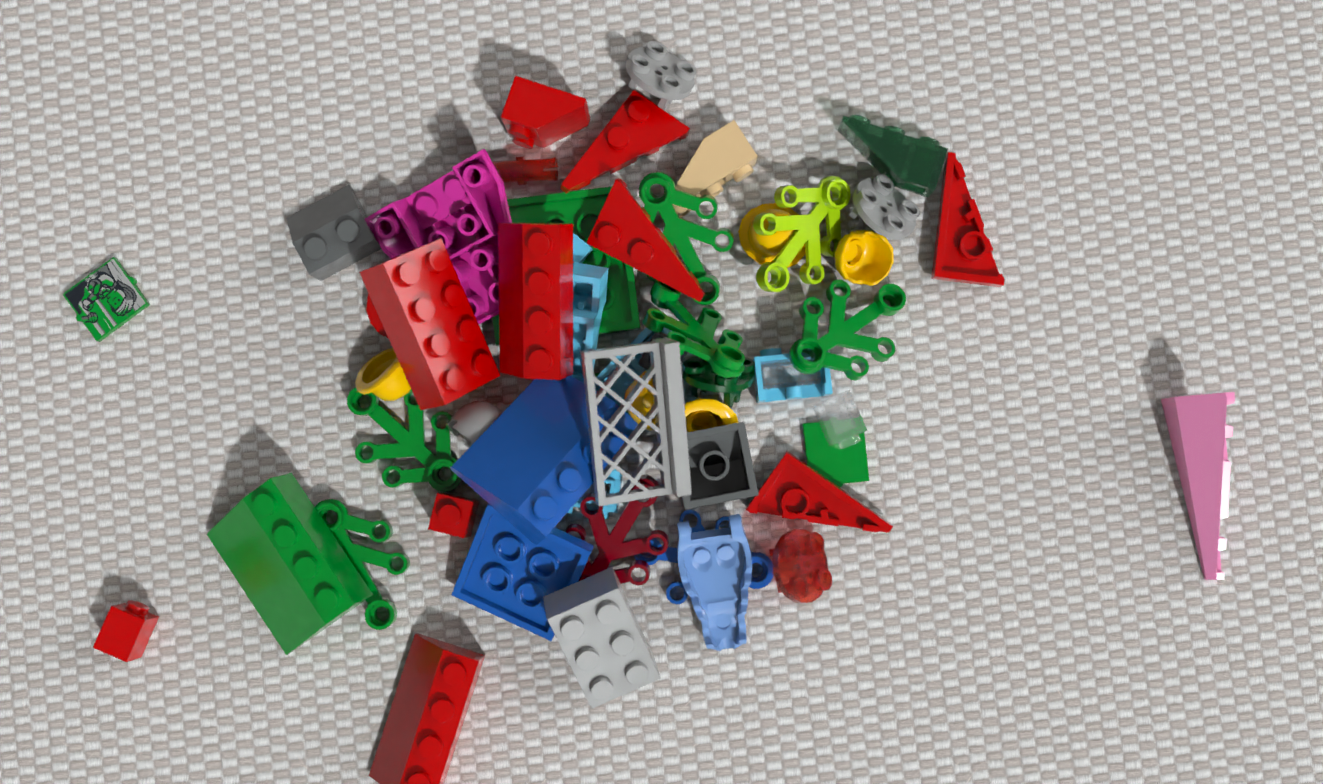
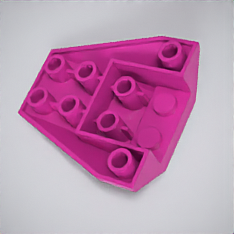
(464, 213)

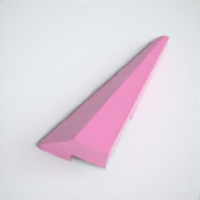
(1200, 451)

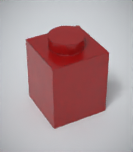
(453, 515)
(126, 631)

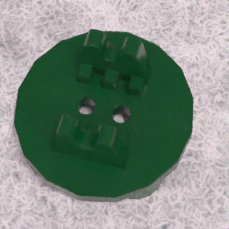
(702, 379)

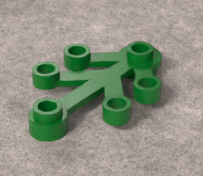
(679, 230)
(842, 333)
(722, 355)
(410, 443)
(359, 554)

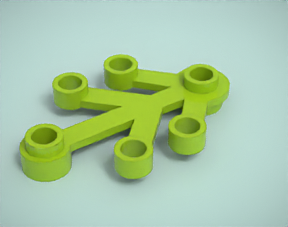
(806, 231)

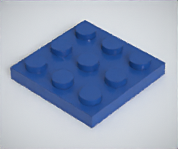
(512, 575)

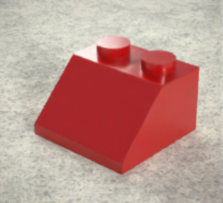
(542, 114)

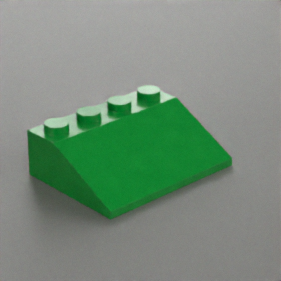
(288, 562)

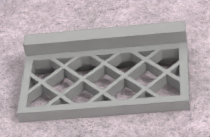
(667, 410)

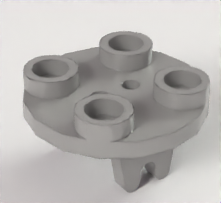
(660, 73)
(884, 208)

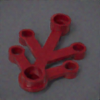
(612, 545)

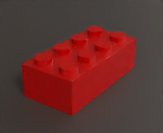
(430, 324)

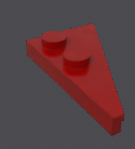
(633, 132)
(630, 236)
(961, 245)
(803, 493)

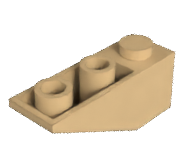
(717, 161)

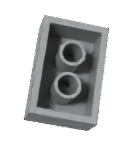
(601, 637)

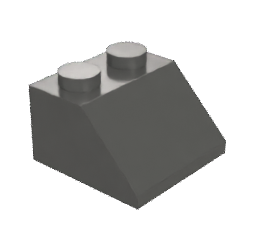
(332, 233)
(719, 466)

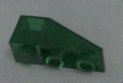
(905, 160)

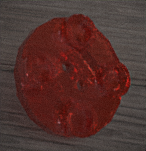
(801, 566)

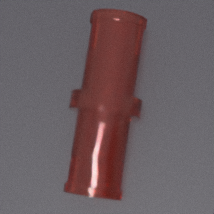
(526, 170)

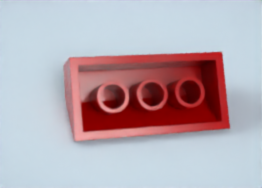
(536, 300)
(426, 713)

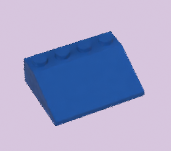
(539, 455)

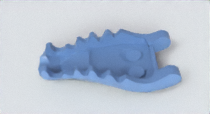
(717, 577)

